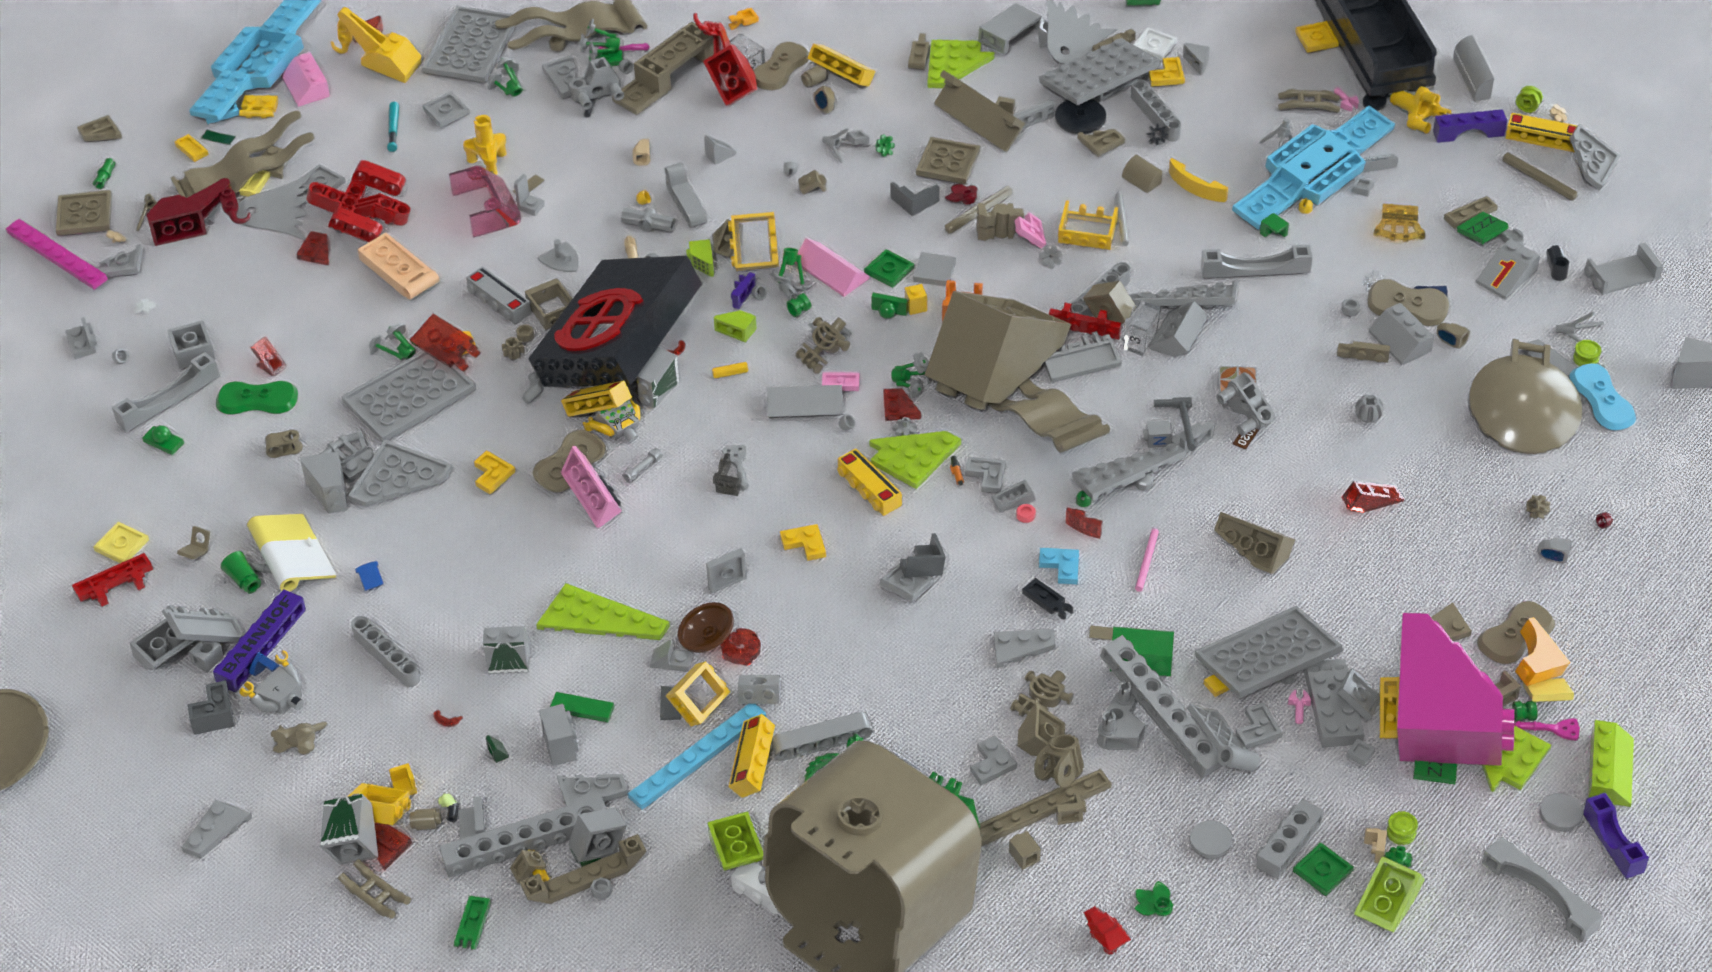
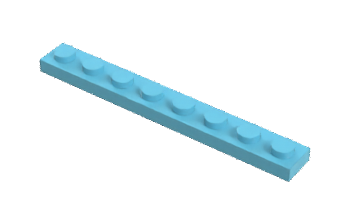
(692, 758)

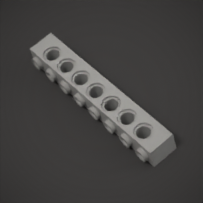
(1163, 716)
(526, 834)

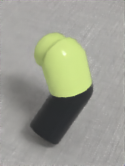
(452, 805)

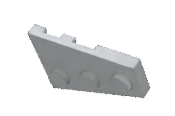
(213, 827)

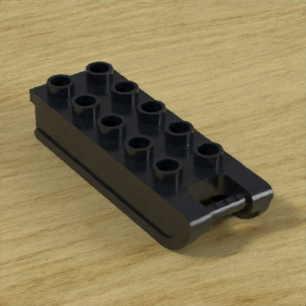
(1383, 43)

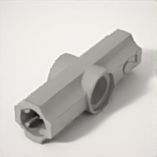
(648, 219)

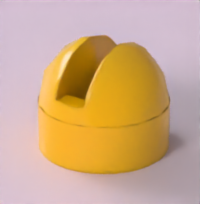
(643, 197)
(1308, 208)

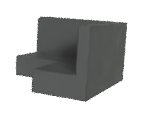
(913, 202)
(928, 560)
(213, 713)

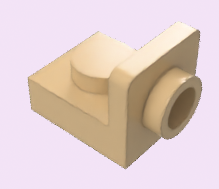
(1377, 839)

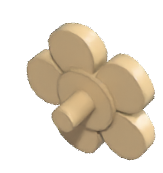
(1558, 113)
(116, 236)

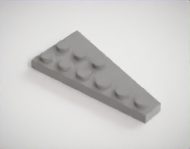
(1202, 294)

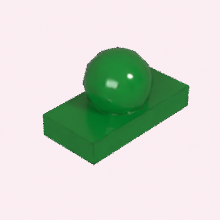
(889, 305)
(162, 439)

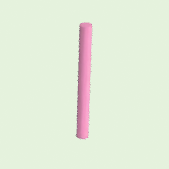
(1146, 560)

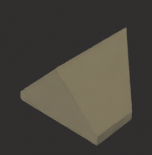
(721, 240)

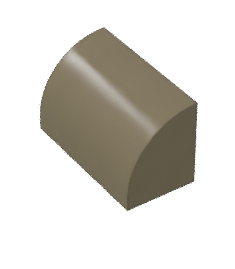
(1142, 174)

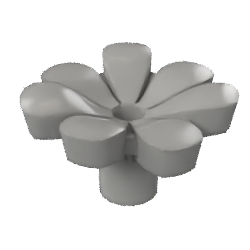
(1048, 258)
(904, 427)

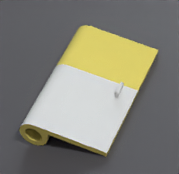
(290, 549)

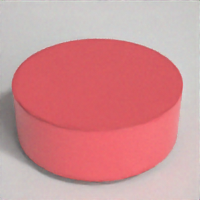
(1025, 513)

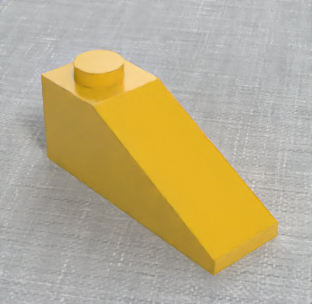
(1389, 707)

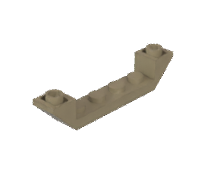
(581, 879)

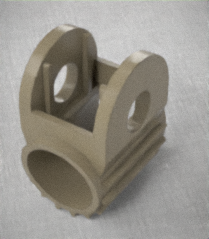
(1061, 752)

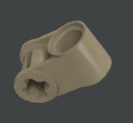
(281, 443)

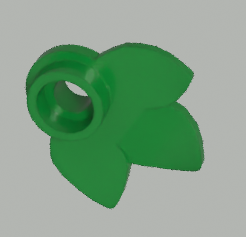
(1151, 901)

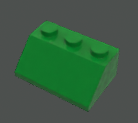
(1153, 645)

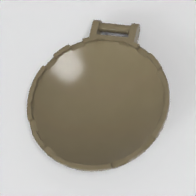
(1526, 401)
(22, 735)

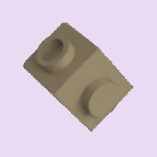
(811, 181)

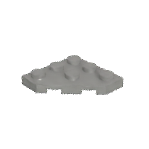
(1594, 156)

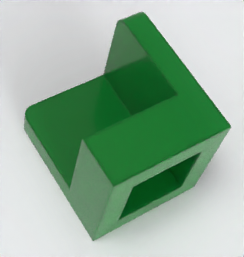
(1274, 224)

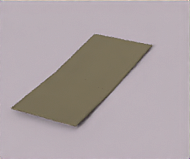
(533, 182)
(1101, 632)

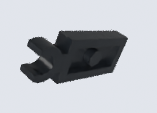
(1047, 598)

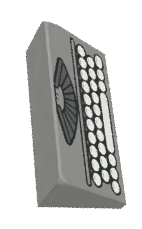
(1380, 162)

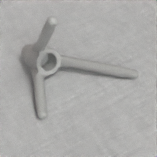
(1282, 131)
(834, 142)
(1570, 328)

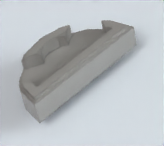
(1515, 235)

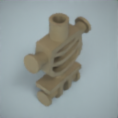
(832, 331)
(1044, 691)

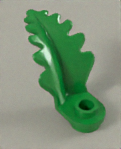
(821, 761)

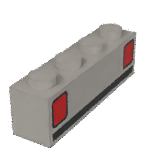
(498, 295)

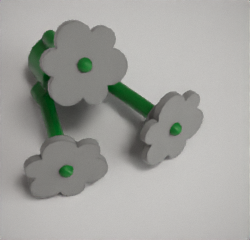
(612, 43)

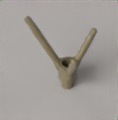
(149, 204)

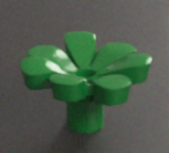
(884, 145)
(1399, 856)

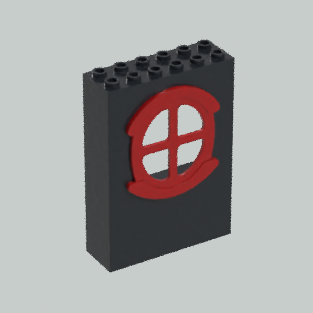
(640, 301)

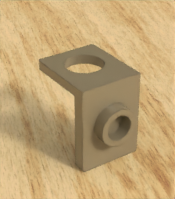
(196, 548)

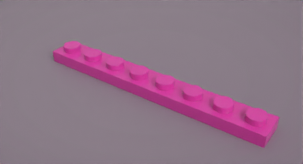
(56, 254)

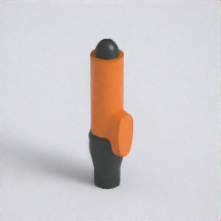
(956, 471)

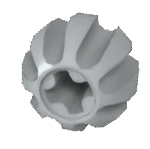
(1369, 408)

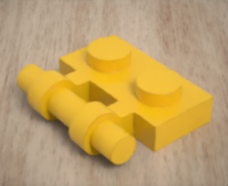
(258, 106)

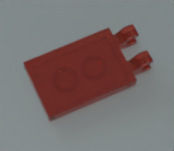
(444, 342)

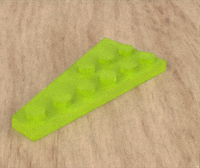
(598, 615)

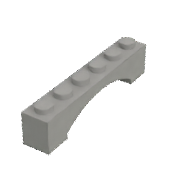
(1292, 261)
(198, 374)
(1506, 859)

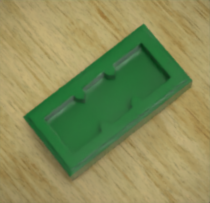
(612, 58)

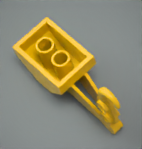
(386, 54)

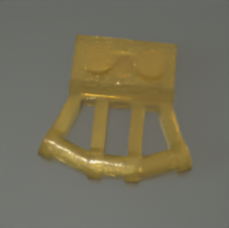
(1402, 216)

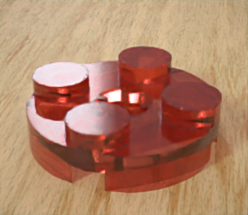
(744, 655)

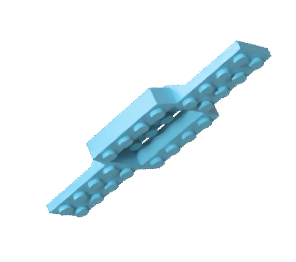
(274, 36)
(1291, 181)

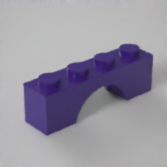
(1450, 126)
(1602, 817)

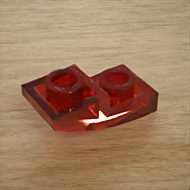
(1089, 526)

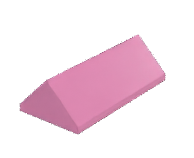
(830, 267)
(589, 488)

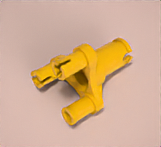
(1419, 107)
(485, 144)

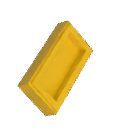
(191, 148)

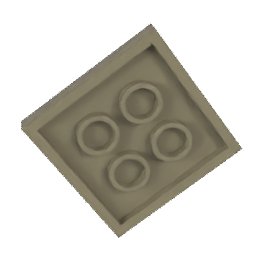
(948, 160)
(83, 212)

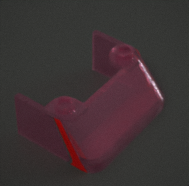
(499, 210)

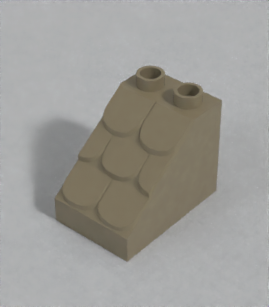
(991, 347)

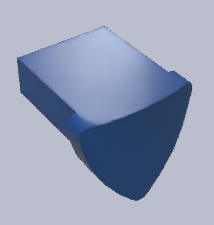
(369, 575)
(262, 662)

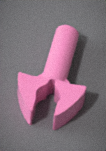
(1347, 102)
(1299, 705)

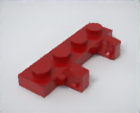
(1087, 323)
(99, 584)

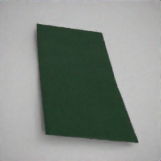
(218, 137)

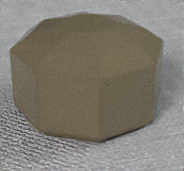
(557, 44)
(525, 333)

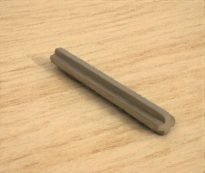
(1540, 176)
(972, 213)

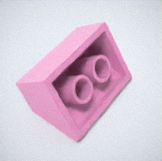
(305, 80)

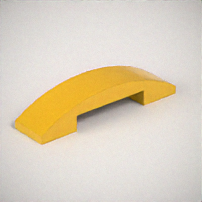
(1211, 191)

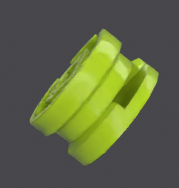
(1529, 99)
(1586, 352)
(1402, 828)

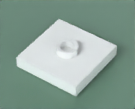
(1156, 43)

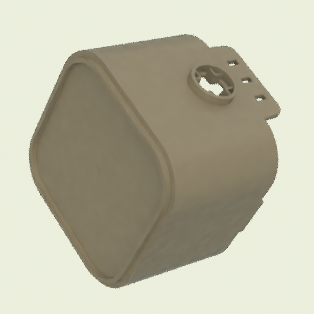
(873, 852)

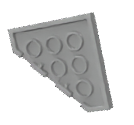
(397, 472)

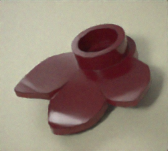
(962, 193)

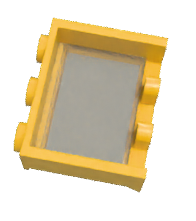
(1086, 228)
(753, 241)

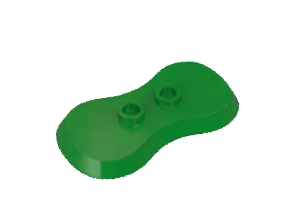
(270, 397)

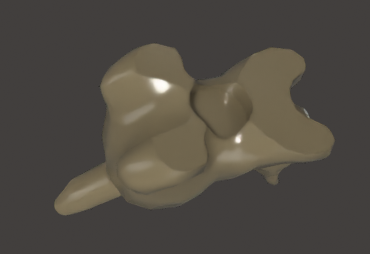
(300, 736)

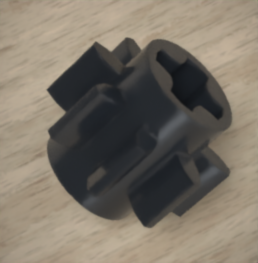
(1161, 134)

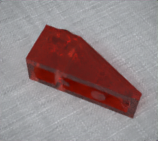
(1370, 496)

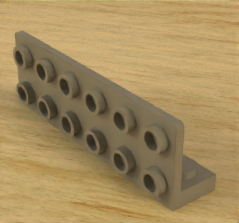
(978, 112)

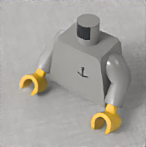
(278, 691)

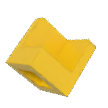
(403, 778)

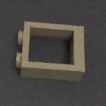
(552, 290)

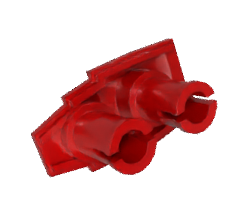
(1106, 930)

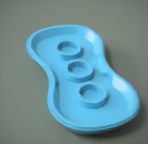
(1607, 405)

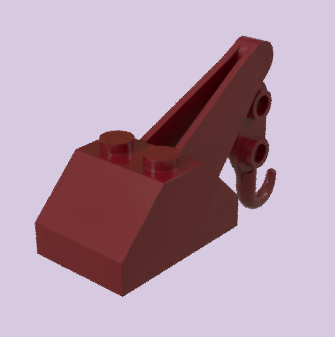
(183, 217)

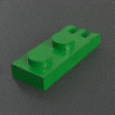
(472, 922)

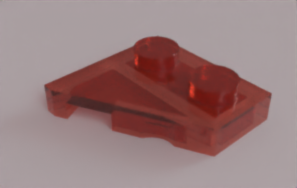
(315, 249)
(899, 405)
(390, 844)

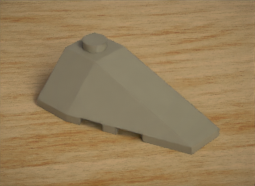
(1260, 545)

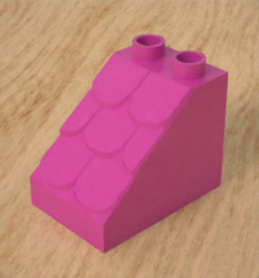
(1445, 702)

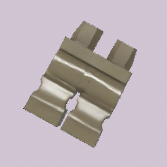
(998, 222)

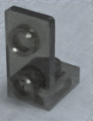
(723, 483)

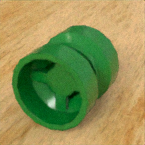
(797, 305)
(1525, 711)

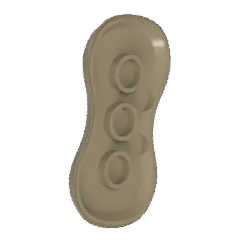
(783, 61)
(1426, 304)
(548, 470)
(1505, 642)

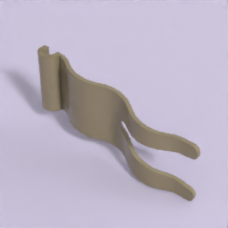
(619, 16)
(238, 165)
(1054, 416)

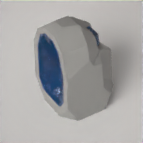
(1555, 550)

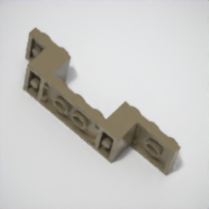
(654, 68)

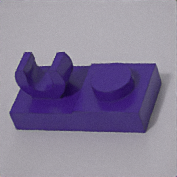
(743, 289)

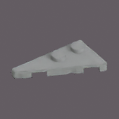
(122, 263)

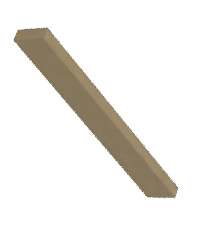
(1042, 806)

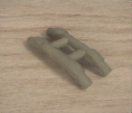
(1300, 103)
(372, 880)

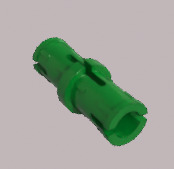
(104, 173)

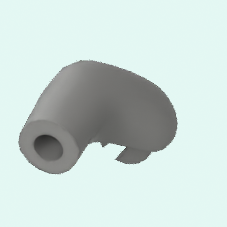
(534, 388)

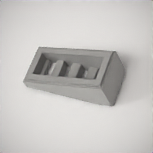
(1017, 489)

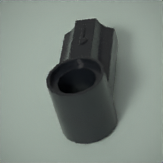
(1558, 263)

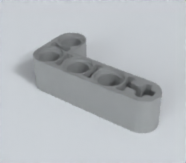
(683, 195)

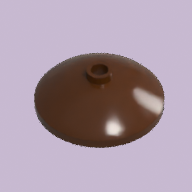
(705, 627)

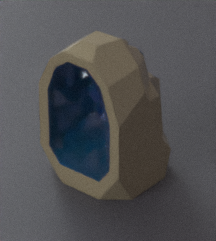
(824, 99)
(1453, 334)

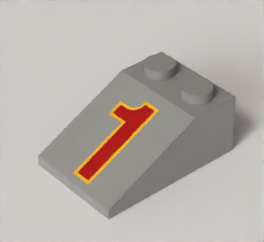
(1509, 269)

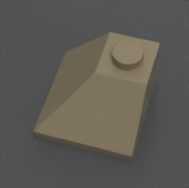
(1038, 730)

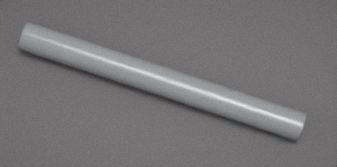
(1122, 220)

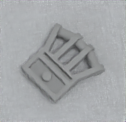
(356, 463)

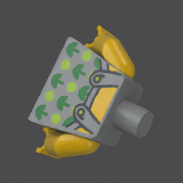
(616, 421)

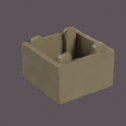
(1112, 298)

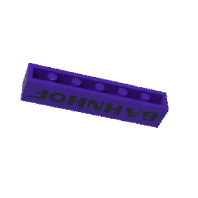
(261, 638)

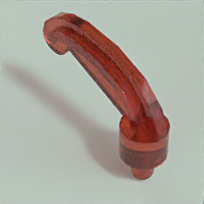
(677, 351)
(445, 721)

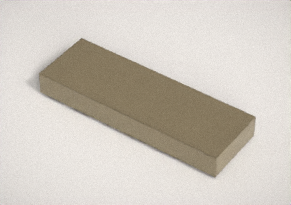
(1470, 210)

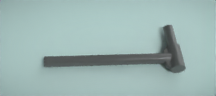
(1181, 403)

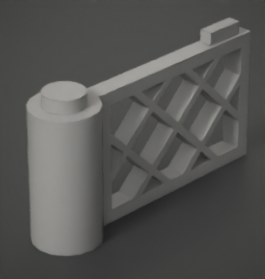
(1230, 749)

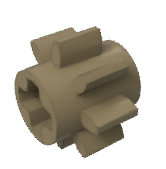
(513, 348)
(1538, 506)

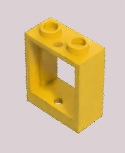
(685, 705)
(387, 802)

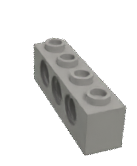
(1289, 838)

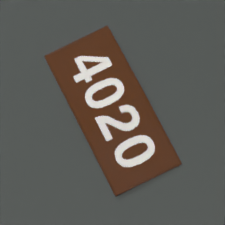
(1244, 441)

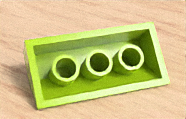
(1611, 763)

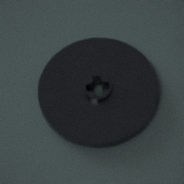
(1080, 118)

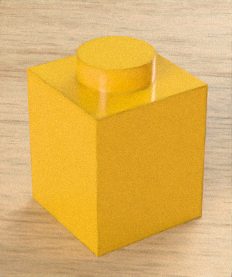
(916, 299)

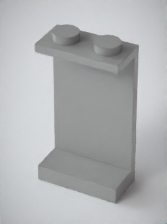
(1006, 26)
(1625, 271)

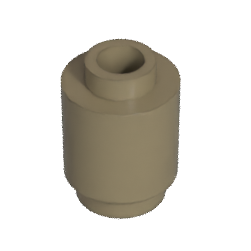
(813, 76)
(425, 819)

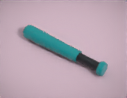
(393, 125)

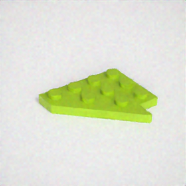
(956, 58)
(913, 456)
(1518, 764)

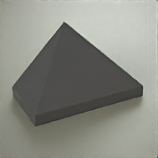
(667, 710)

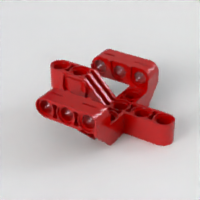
(352, 210)

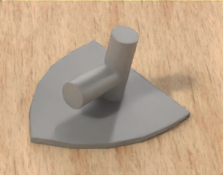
(561, 257)

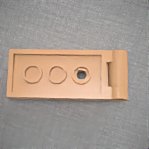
(397, 266)

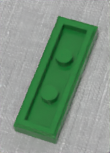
(584, 706)

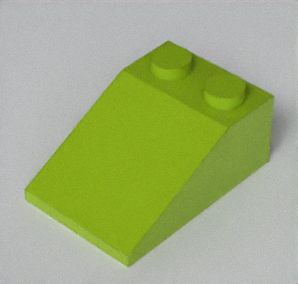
(735, 841)
(1389, 894)

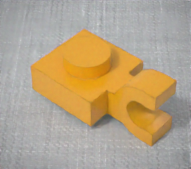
(744, 16)

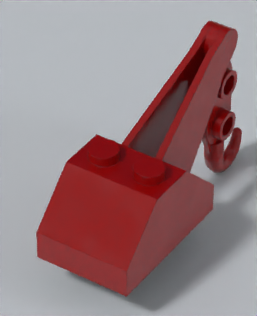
(728, 65)

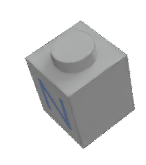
(1157, 433)

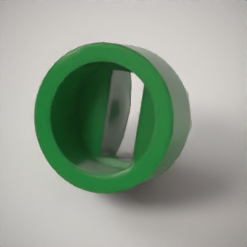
(1083, 503)

